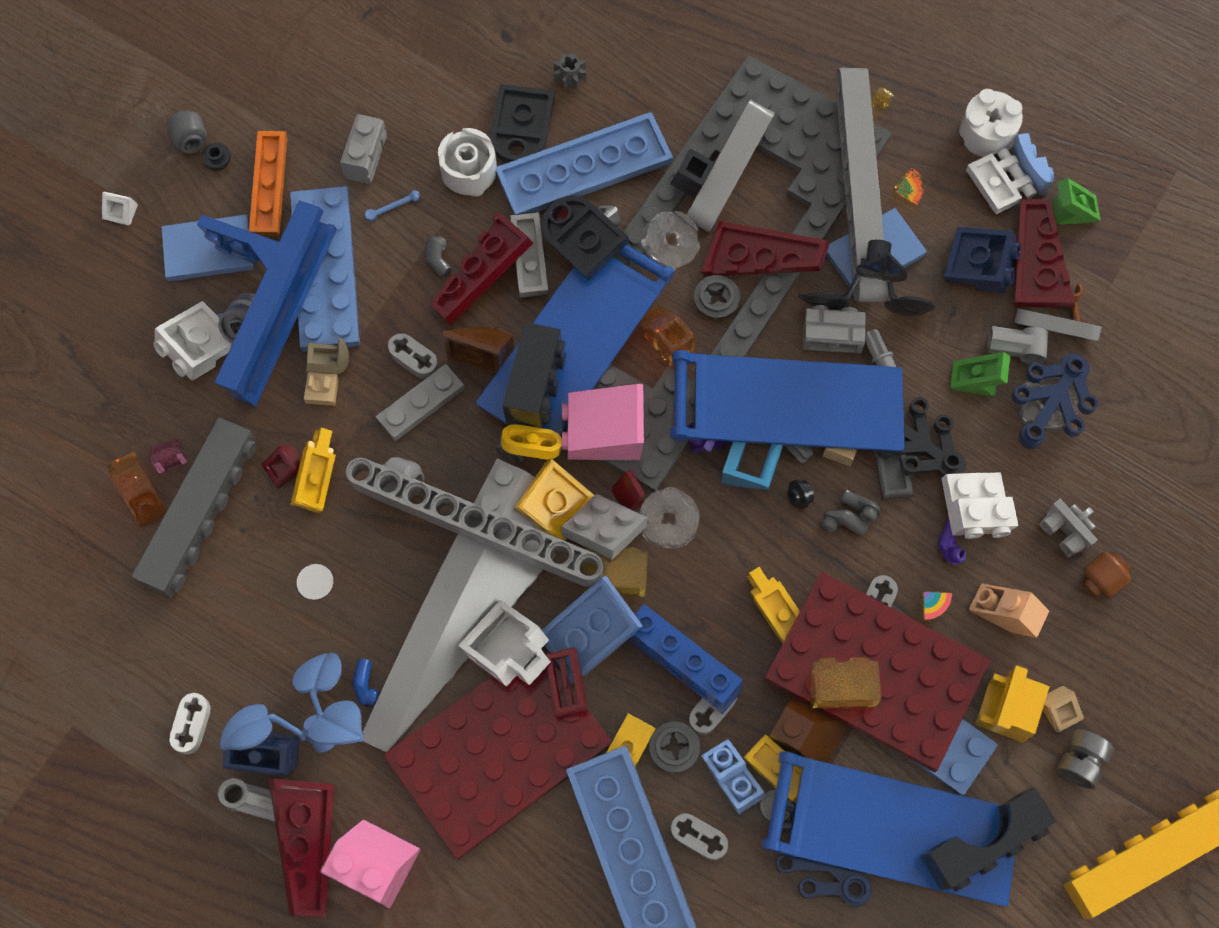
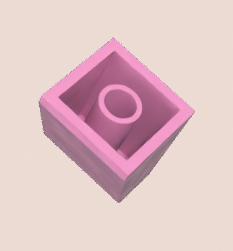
(604, 424)
(371, 862)

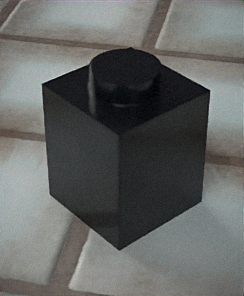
(692, 173)

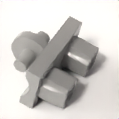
(1073, 524)

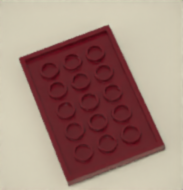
(922, 673)
(493, 757)

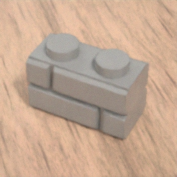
(363, 149)
(834, 330)

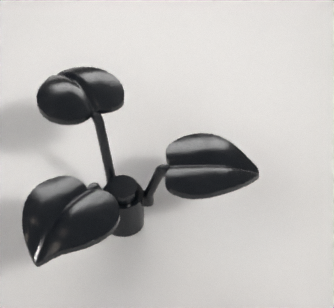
(877, 265)

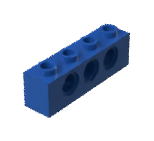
(686, 660)

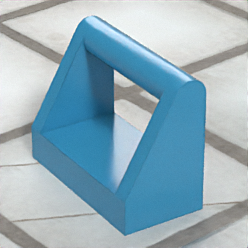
(735, 478)

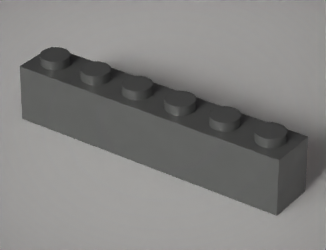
(195, 508)

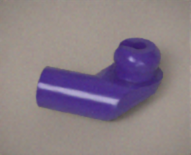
(950, 550)

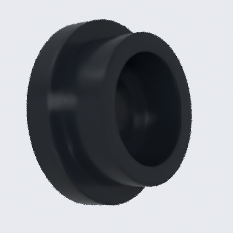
(219, 162)
(800, 493)

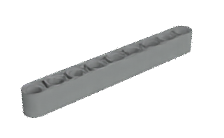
(860, 175)
(463, 511)

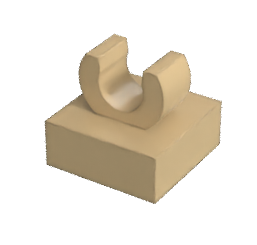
(321, 389)

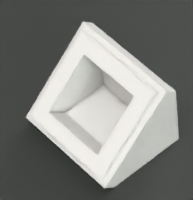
(118, 208)

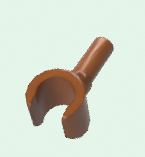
(1075, 311)

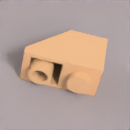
(1010, 609)

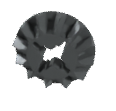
(714, 285)
(684, 735)

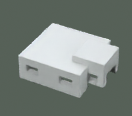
(510, 648)

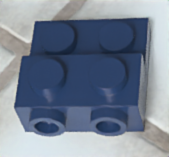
(983, 258)

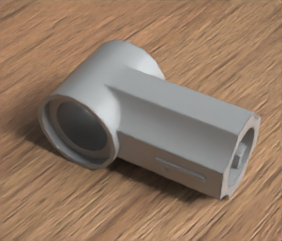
(1027, 344)
(254, 802)

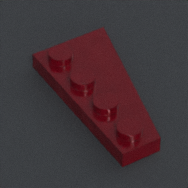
(755, 250)
(491, 258)
(1041, 266)
(304, 838)

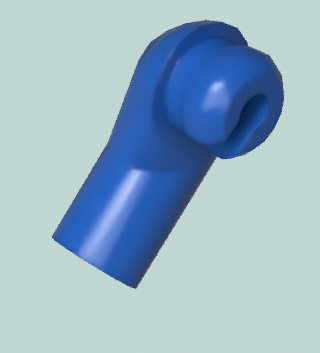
(360, 684)

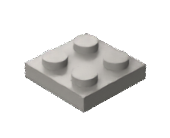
(604, 526)

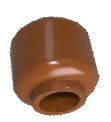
(1107, 574)

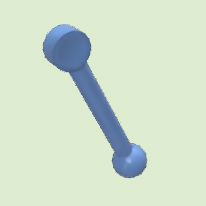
(371, 214)

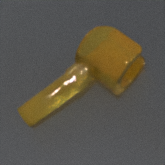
(882, 97)

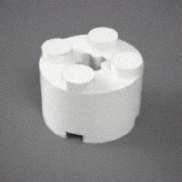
(990, 122)
(467, 162)

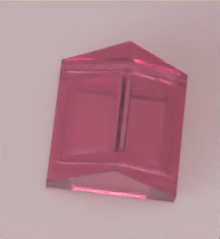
(167, 455)

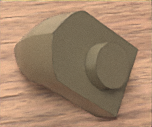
(327, 358)

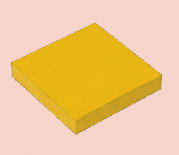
(553, 499)

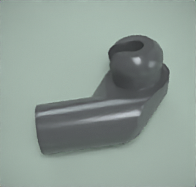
(433, 256)
(868, 508)
(843, 518)

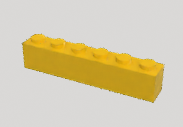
(1146, 859)

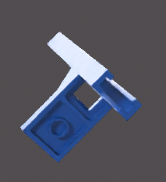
(279, 298)

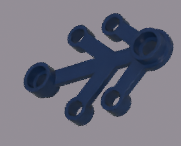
(1056, 395)
(843, 877)

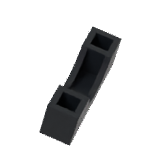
(1020, 819)

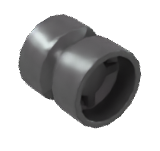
(234, 315)
(1085, 758)

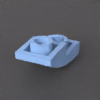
(1030, 165)
(733, 776)

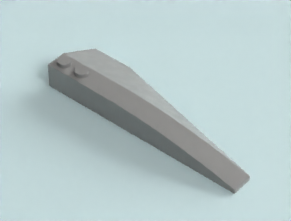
(459, 598)

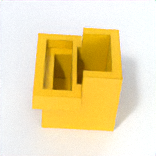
(1012, 705)

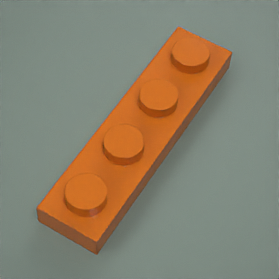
(268, 183)

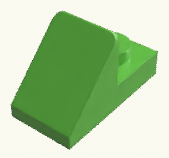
(1074, 204)
(980, 373)

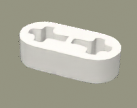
(197, 725)

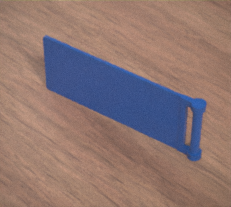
(594, 322)
(790, 402)
(882, 826)

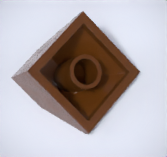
(479, 347)
(807, 731)

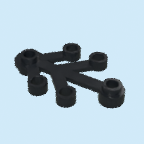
(920, 442)

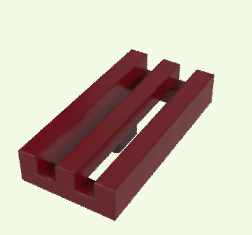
(571, 708)

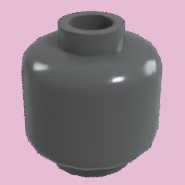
(187, 131)

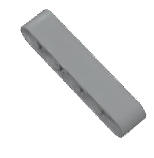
(730, 165)

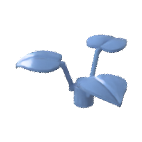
(334, 727)

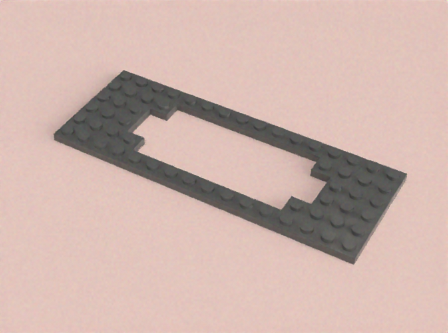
(800, 136)

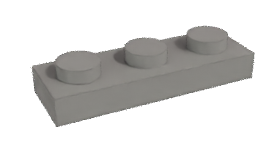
(531, 265)
(420, 402)

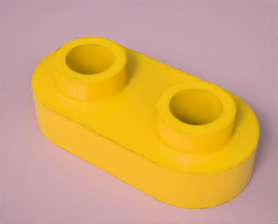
(531, 441)

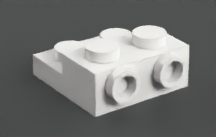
(192, 341)
(978, 505)

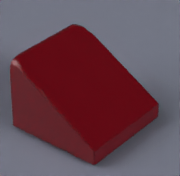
(282, 464)
(629, 491)

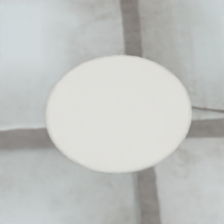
(315, 581)

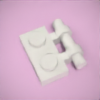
(995, 184)

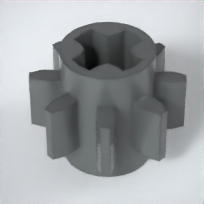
(569, 70)

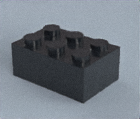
(534, 376)

